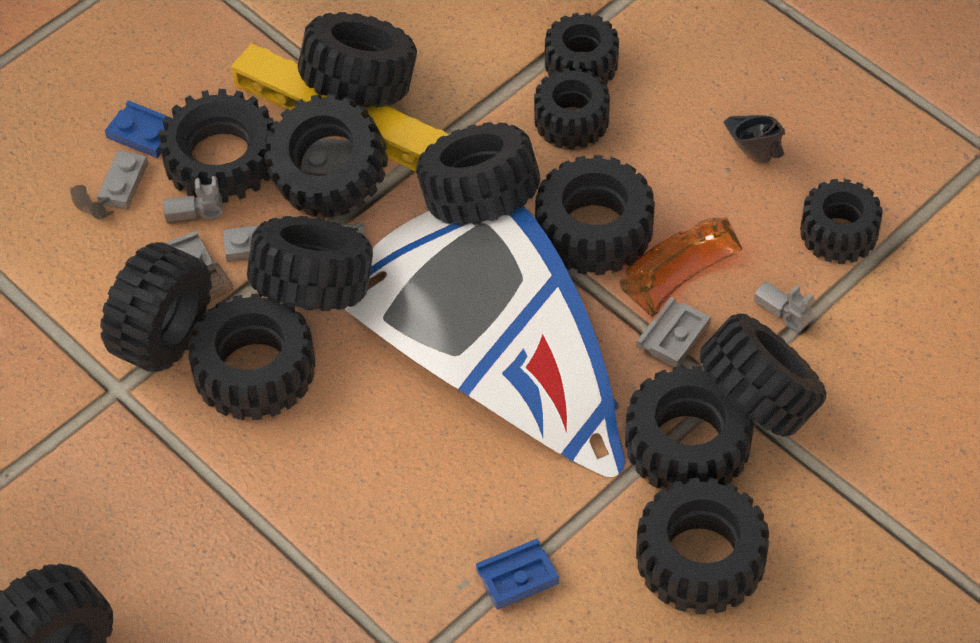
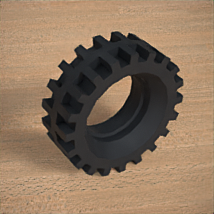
(211, 117)

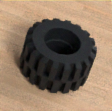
(587, 35)
(571, 90)
(846, 202)

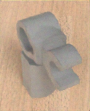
(207, 204)
(791, 306)

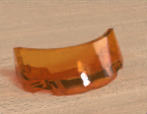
(677, 260)

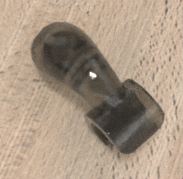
(84, 203)

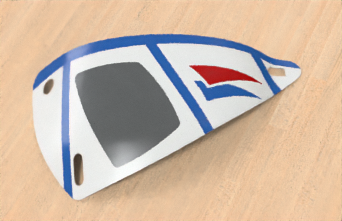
(500, 324)

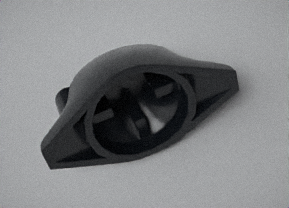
(757, 136)

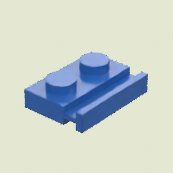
(137, 129)
(517, 574)

